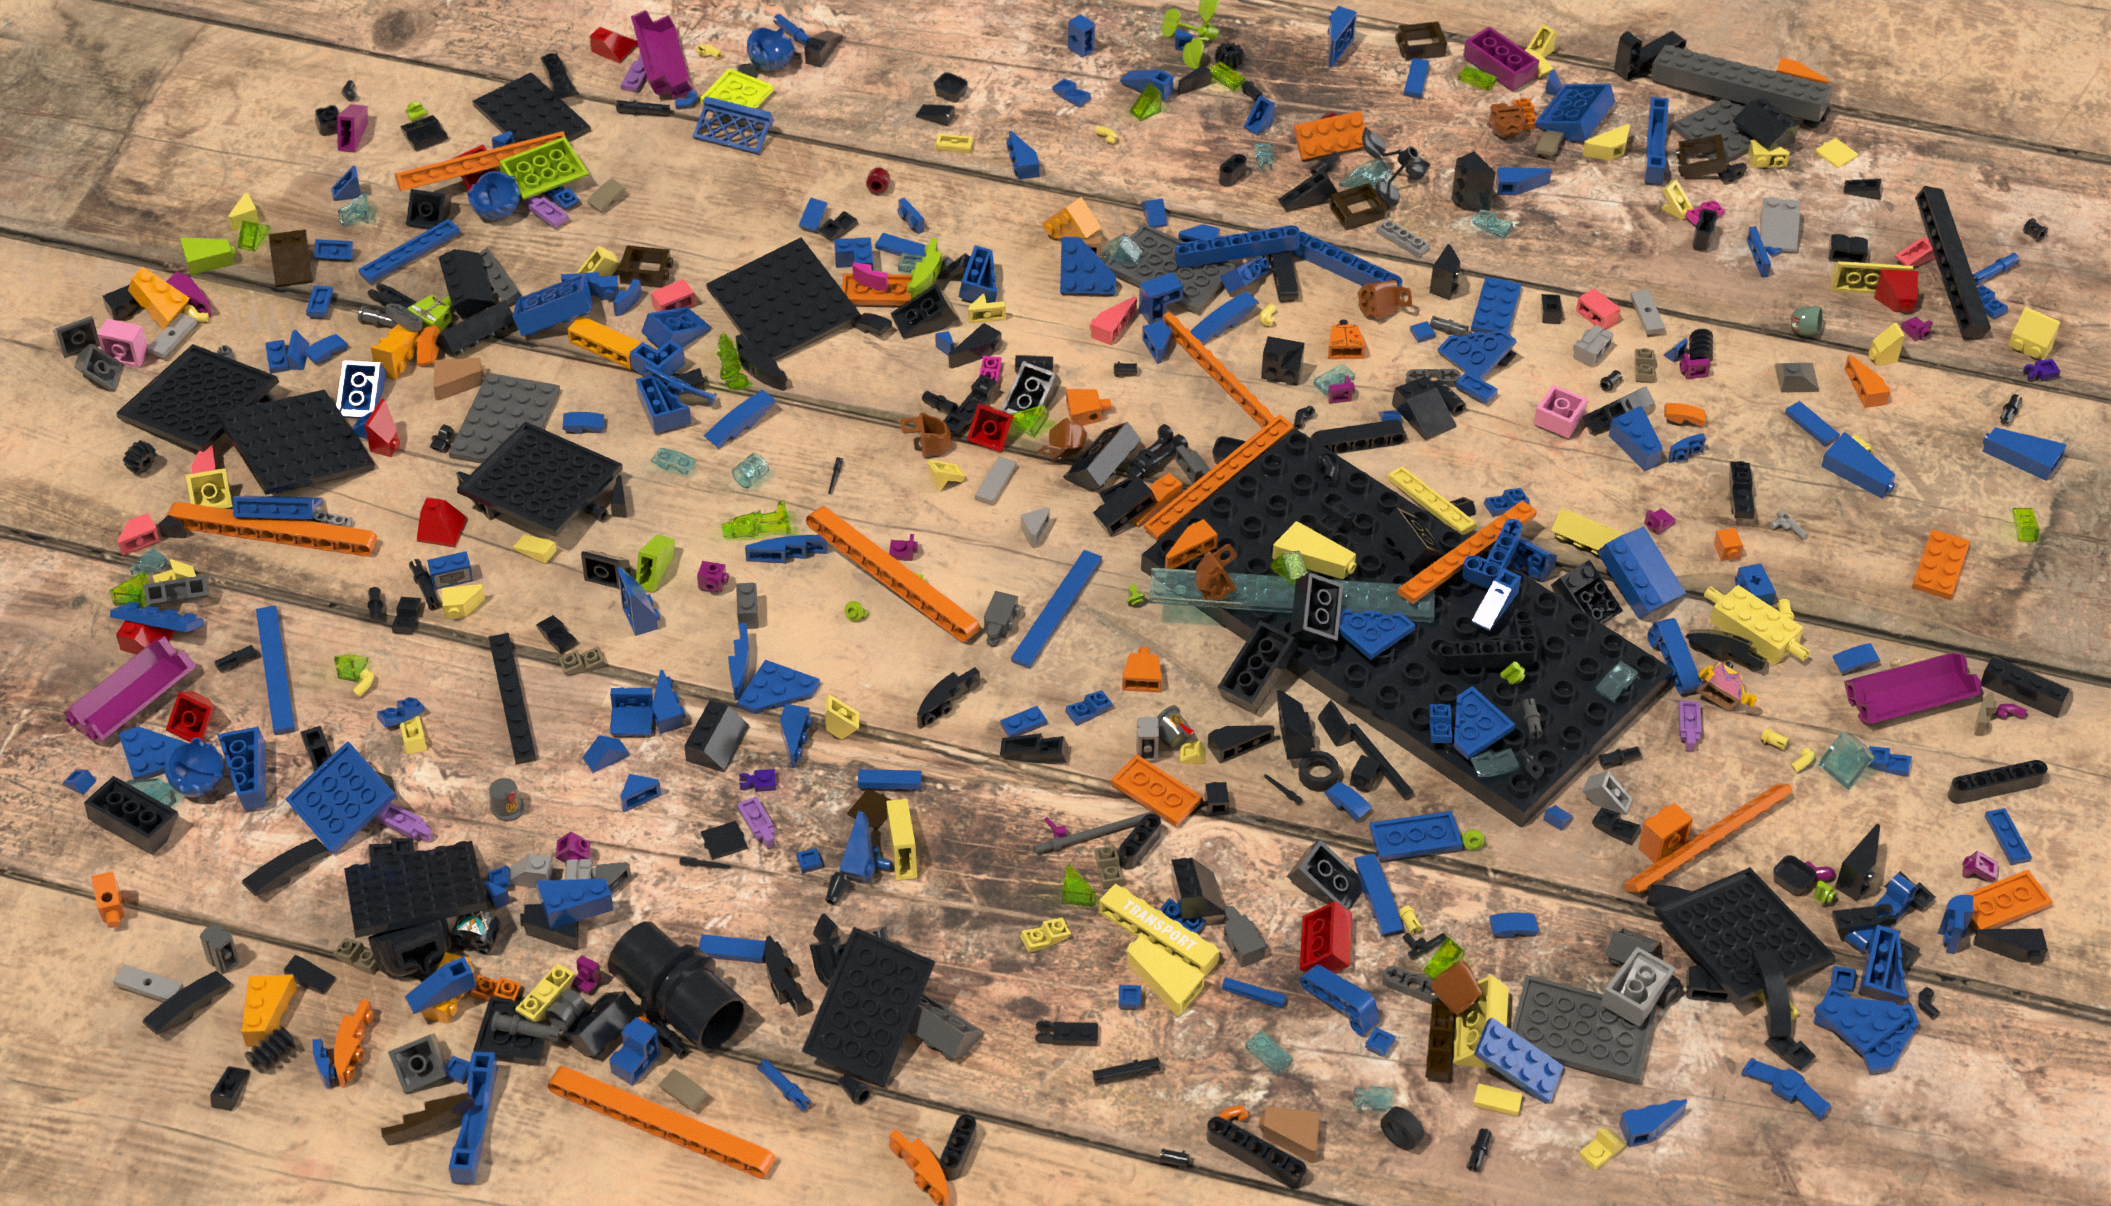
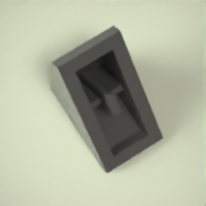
(614, 873)

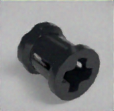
(2038, 234)

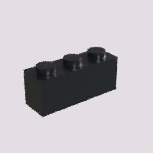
(1125, 507)

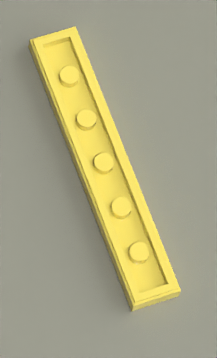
(1431, 500)

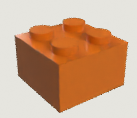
(1664, 832)

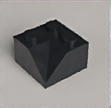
(1282, 360)

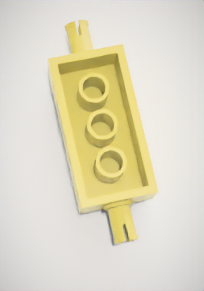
(1757, 621)

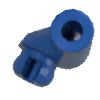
(880, 862)

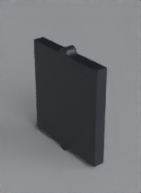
(723, 840)

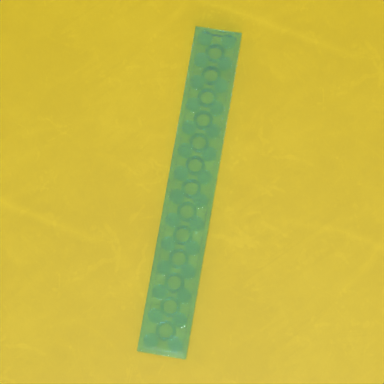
(1277, 594)

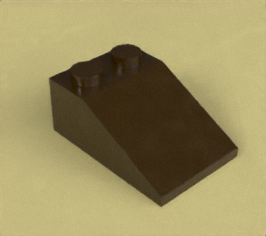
(290, 258)

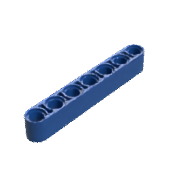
(1237, 246)
(1342, 262)

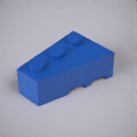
(979, 276)
(660, 405)
(1637, 438)
(573, 900)
(1882, 968)

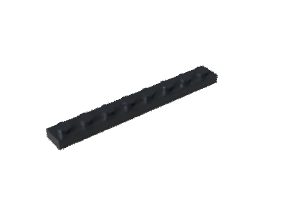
(512, 699)

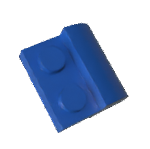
(1956, 921)

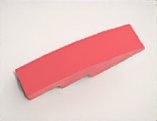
(1917, 253)

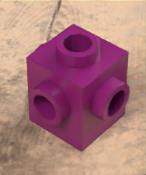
(712, 576)
(572, 847)

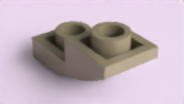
(1549, 143)
(605, 194)
(1644, 365)
(580, 663)
(1985, 713)
(1108, 866)
(356, 955)
(683, 1089)

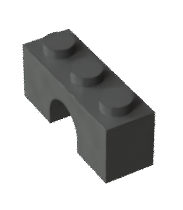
(176, 589)

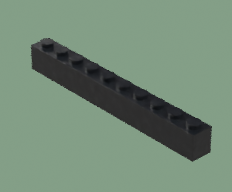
(1952, 263)

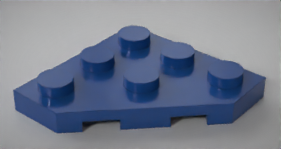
(1083, 270)
(1478, 351)
(1373, 631)
(775, 687)
(1478, 723)
(146, 751)
(1861, 1021)
(1887, 1052)

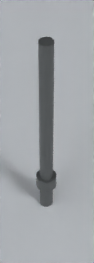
(1056, 843)

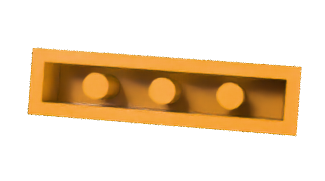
(602, 341)

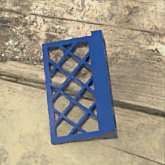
(737, 111)
(275, 506)

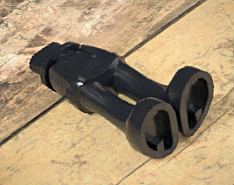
(1148, 461)

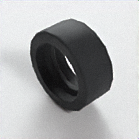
(1318, 783)
(1402, 1128)

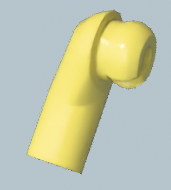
(708, 50)
(1108, 133)
(191, 311)
(1265, 315)
(365, 684)
(1806, 758)

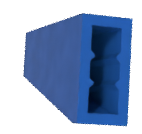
(2024, 451)
(1858, 466)

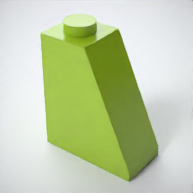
(207, 254)
(654, 561)

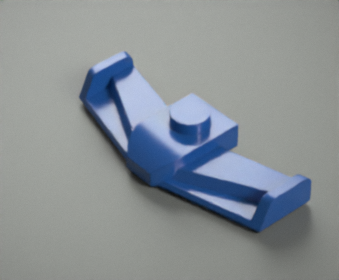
(678, 386)
(1788, 1085)

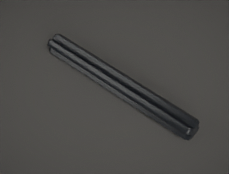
(1385, 767)

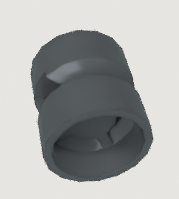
(563, 1011)

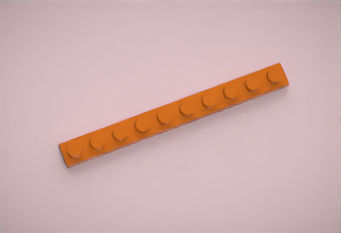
(467, 164)
(1218, 371)
(1217, 477)
(1454, 560)
(1702, 841)

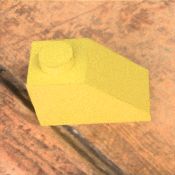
(600, 261)
(1887, 346)
(461, 600)
(840, 718)

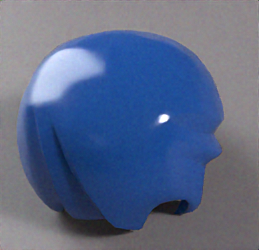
(769, 48)
(494, 196)
(194, 768)

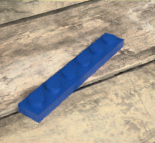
(408, 251)

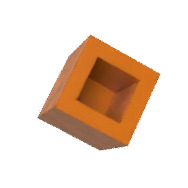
(1728, 544)

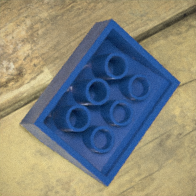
(1577, 110)
(553, 305)
(1641, 572)

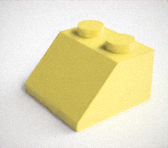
(2034, 334)

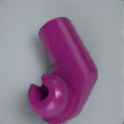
(2004, 709)
(1822, 873)

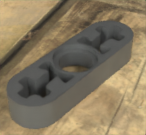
(404, 317)
(1439, 373)
(1417, 993)

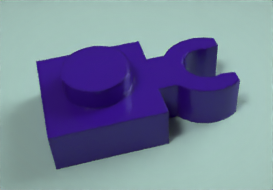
(2044, 368)
(762, 780)

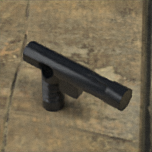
(1421, 944)

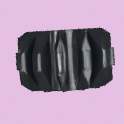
(1229, 54)
(139, 457)

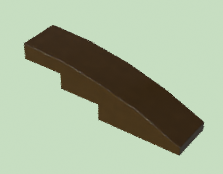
(1439, 1042)
(436, 1114)

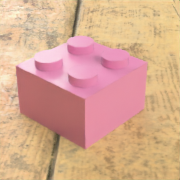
(124, 342)
(1560, 411)

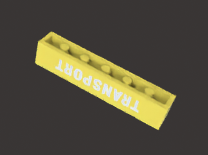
(1153, 925)

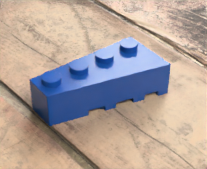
(247, 765)

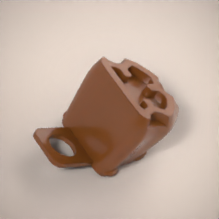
(1506, 120)
(1382, 298)
(934, 434)
(1064, 440)
(1212, 578)
(1456, 987)

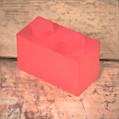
(673, 296)
(1598, 309)

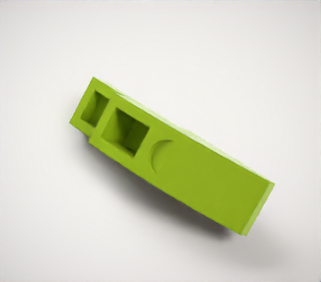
(926, 271)

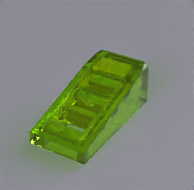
(2026, 527)

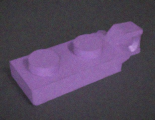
(635, 76)
(547, 211)
(1689, 723)
(757, 821)
(404, 822)

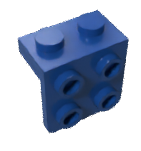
(631, 711)

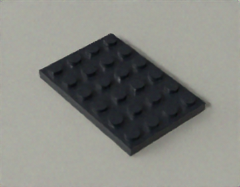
(530, 111)
(868, 1006)

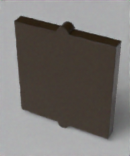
(873, 806)

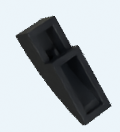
(316, 746)
(1035, 749)

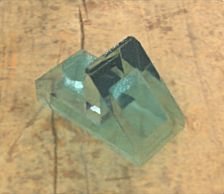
(355, 209)

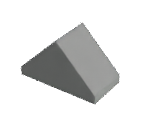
(1034, 524)

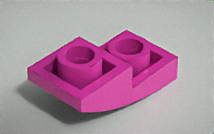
(1693, 214)
(867, 277)
(991, 367)

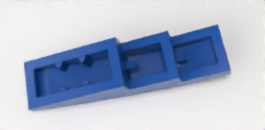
(1226, 315)
(739, 418)
(781, 548)
(740, 662)
(1378, 894)

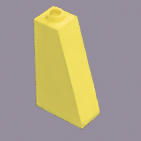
(1316, 550)
(902, 839)
(1165, 974)

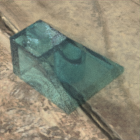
(1366, 173)
(1846, 759)

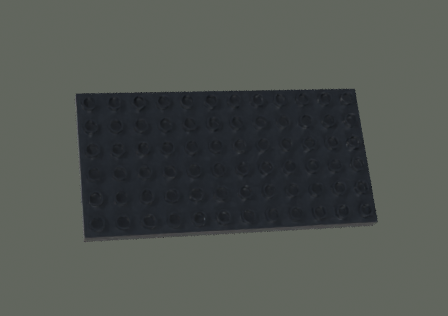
(1402, 681)

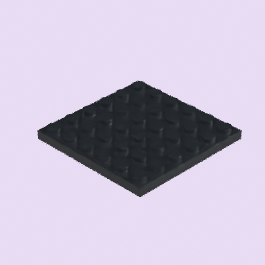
(783, 300)
(191, 392)
(295, 441)
(540, 479)
(414, 889)
(1740, 917)

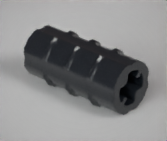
(1044, 362)
(1452, 400)

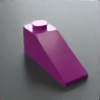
(188, 287)

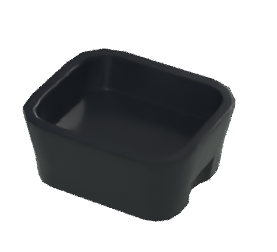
(950, 87)
(326, 120)
(1224, 447)
(1793, 875)

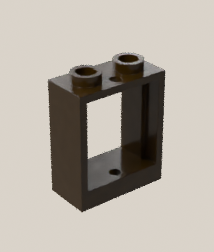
(1421, 31)
(1699, 146)
(1349, 220)
(647, 277)

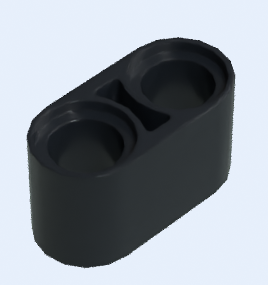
(1232, 170)

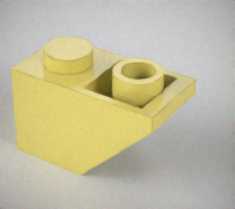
(1767, 158)

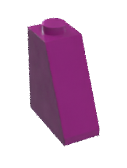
(351, 127)

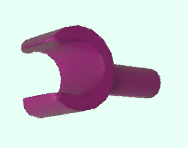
(1057, 831)

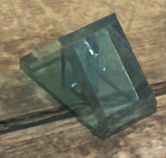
(1122, 249)

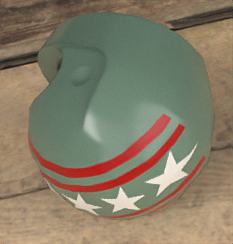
(1807, 320)

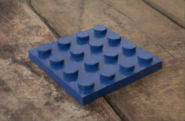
(341, 797)

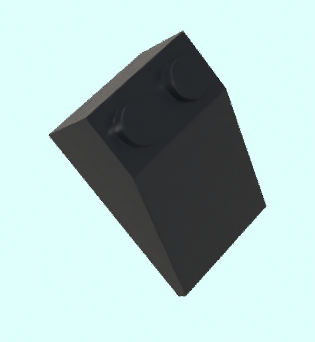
(924, 313)
(1031, 389)
(1423, 407)
(1859, 866)
(1325, 876)

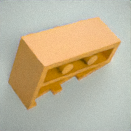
(1072, 221)
(157, 297)
(395, 350)
(264, 1005)

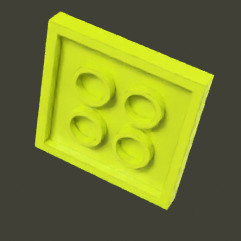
(739, 89)

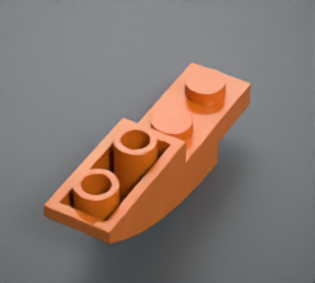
(348, 1045)
(926, 1168)

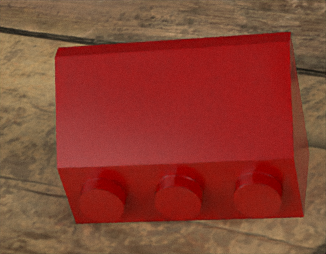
(1326, 938)

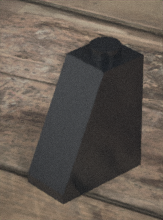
(538, 927)

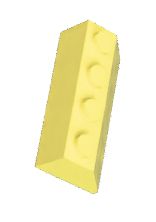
(1859, 276)
(1583, 530)
(1471, 1021)

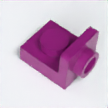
(1916, 328)
(1694, 368)
(1341, 392)
(1659, 520)
(903, 549)
(1980, 865)
(588, 975)

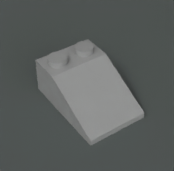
(1780, 223)
(1637, 986)

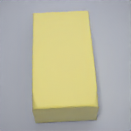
(536, 548)
(413, 736)

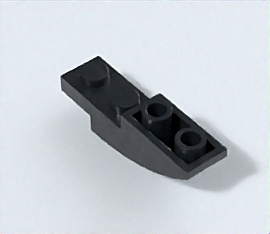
(557, 76)
(758, 366)
(1602, 417)
(1741, 490)
(1719, 641)
(940, 698)
(780, 977)

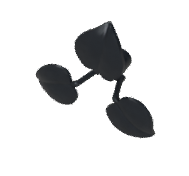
(1408, 158)

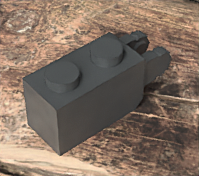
(1000, 616)
(1242, 938)

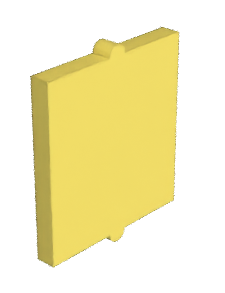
(1836, 153)

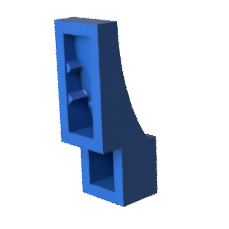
(603, 287)

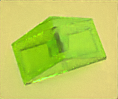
(1147, 104)
(252, 235)
(1030, 420)
(1289, 566)
(130, 591)
(350, 666)
(1077, 890)
(1445, 956)

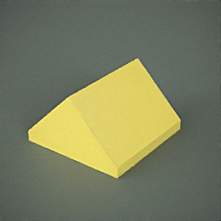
(210, 488)

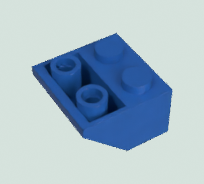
(1533, 560)

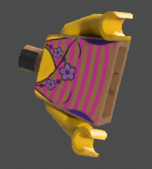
(1724, 686)

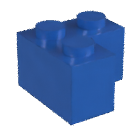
(853, 250)
(1157, 294)
(666, 359)
(637, 1053)

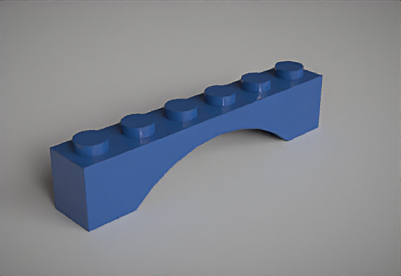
(1655, 143)
(468, 1147)

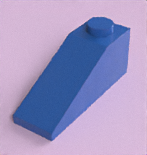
(858, 858)

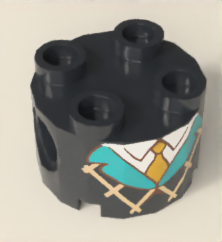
(476, 931)

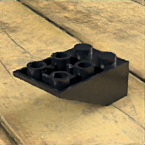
(1587, 592)

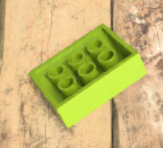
(544, 168)

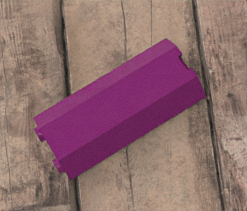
(662, 55)
(1912, 687)
(128, 690)

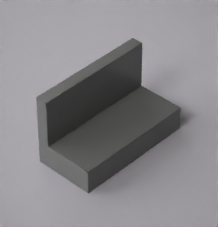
(1191, 463)

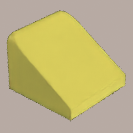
(1193, 753)

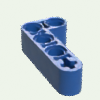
(1485, 571)
(1669, 638)
(1899, 895)
(1344, 996)

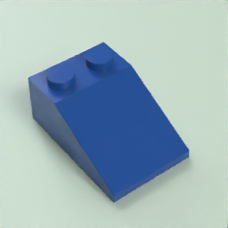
(1340, 32)
(677, 325)
(360, 387)
(637, 604)

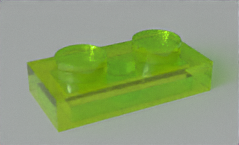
(1227, 76)
(1477, 78)

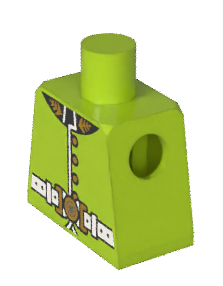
(433, 311)

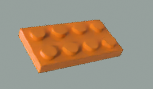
(1329, 135)
(863, 295)
(1941, 564)
(1156, 790)
(2007, 901)

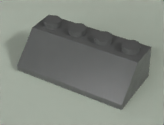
(943, 1028)

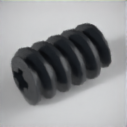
(1701, 345)
(269, 1049)

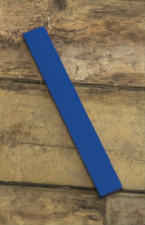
(1056, 609)
(275, 670)

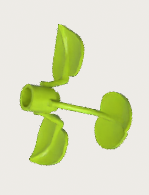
(1193, 51)

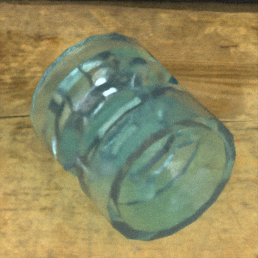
(750, 470)

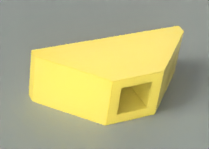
(1607, 145)
(546, 993)

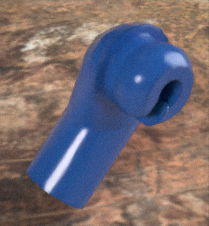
(689, 101)

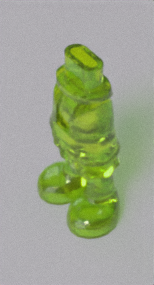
(730, 364)
(750, 524)

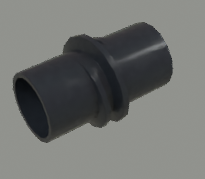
(677, 986)

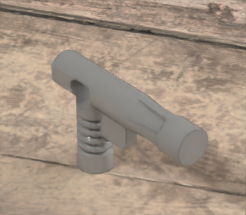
(1787, 522)

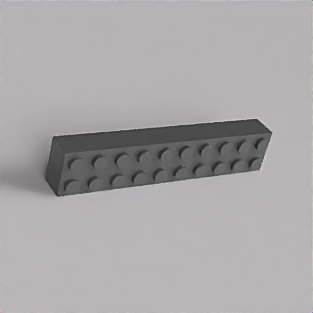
(1741, 82)

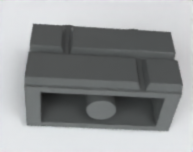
(747, 604)
(219, 948)

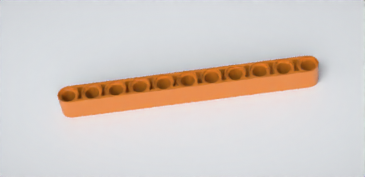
(275, 530)
(893, 574)
(661, 1122)

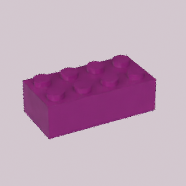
(1501, 58)

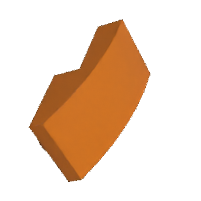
(1528, 112)
(426, 347)
(1679, 412)
(489, 987)

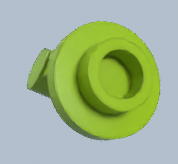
(415, 110)
(1135, 597)
(854, 611)
(1513, 673)
(1473, 839)
(1824, 892)

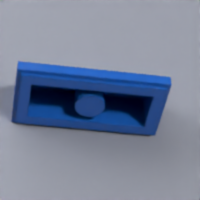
(295, 354)

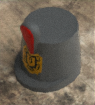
(1173, 727)
(505, 800)

